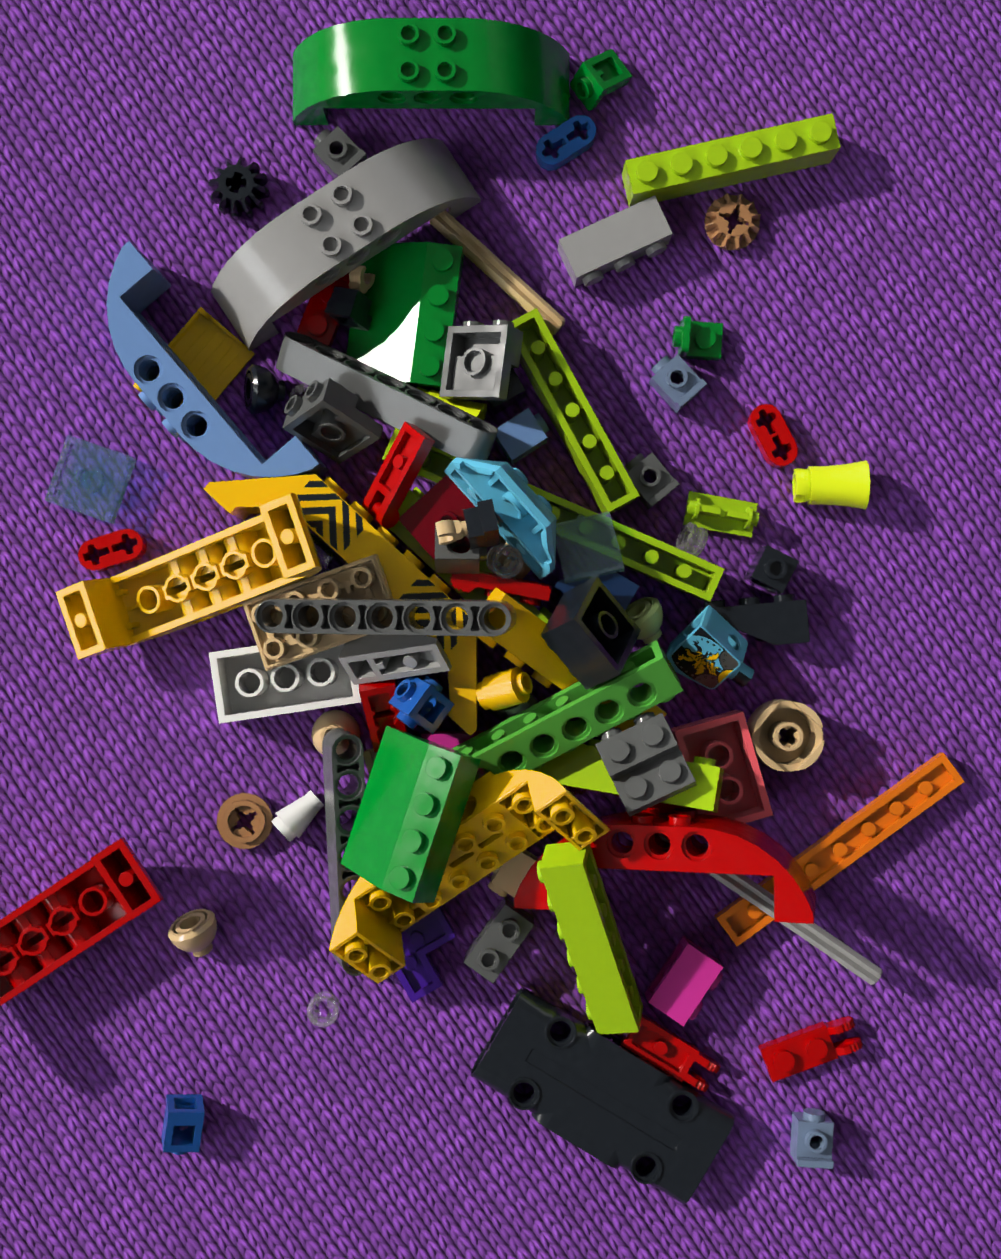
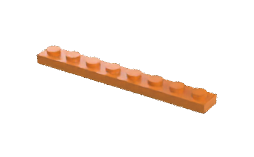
(852, 838)

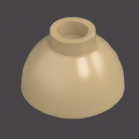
(331, 720)
(194, 932)

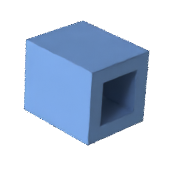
(522, 435)

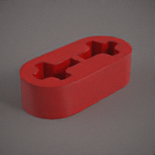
(779, 431)
(114, 558)

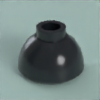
(262, 389)

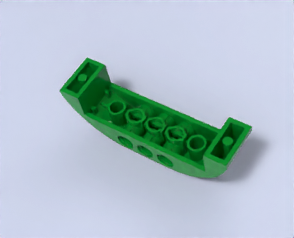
(430, 67)

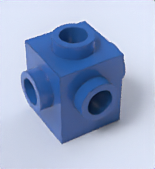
(421, 703)

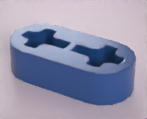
(561, 136)

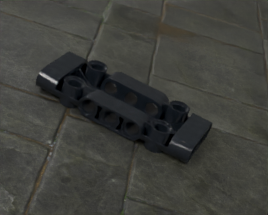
(603, 1096)

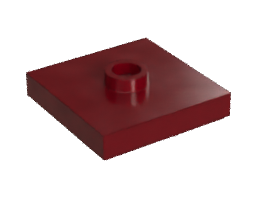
(440, 503)

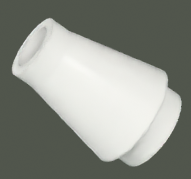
(297, 816)

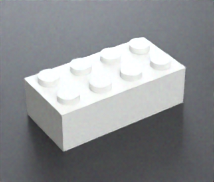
(250, 692)

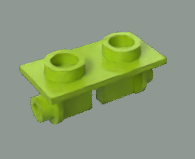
(721, 514)

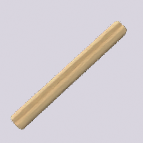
(496, 270)

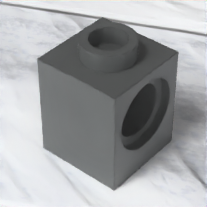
(458, 563)

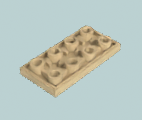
(354, 581)

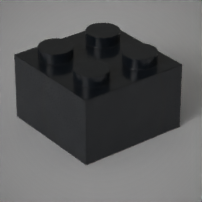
(591, 633)

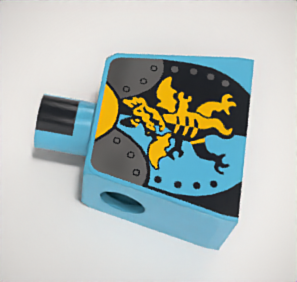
(710, 651)

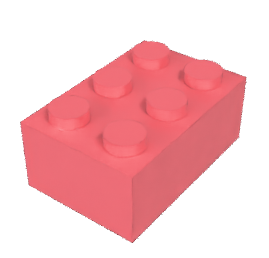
(730, 744)

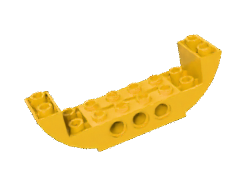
(498, 823)

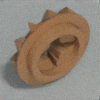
(717, 226)
(229, 816)

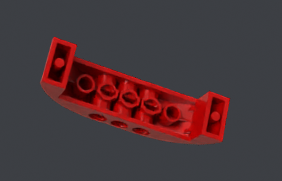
(730, 849)
(72, 916)

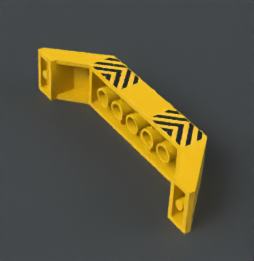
(351, 536)

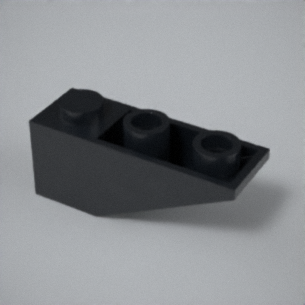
(769, 623)

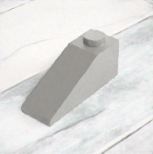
(392, 657)

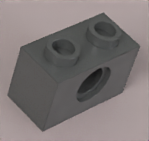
(498, 940)

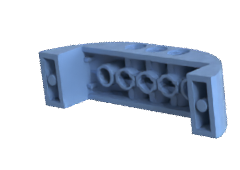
(145, 355)

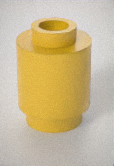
(504, 689)

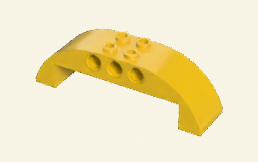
(192, 581)

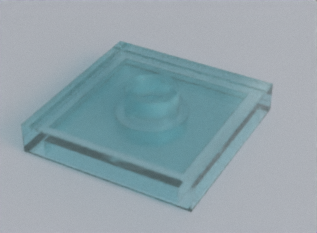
(90, 479)

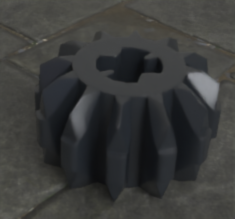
(231, 179)

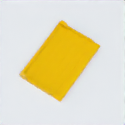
(209, 352)

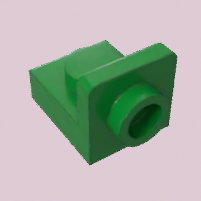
(599, 77)
(698, 339)

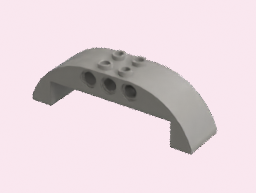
(338, 232)

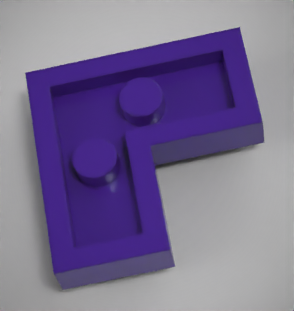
(419, 974)

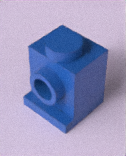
(183, 1123)

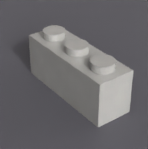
(615, 242)

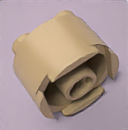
(804, 735)

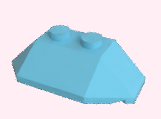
(521, 515)

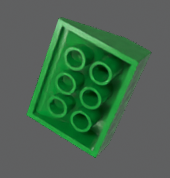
(410, 311)
(410, 815)

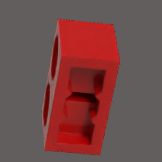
(378, 710)

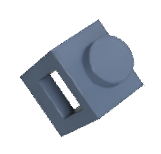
(676, 394)
(805, 1126)

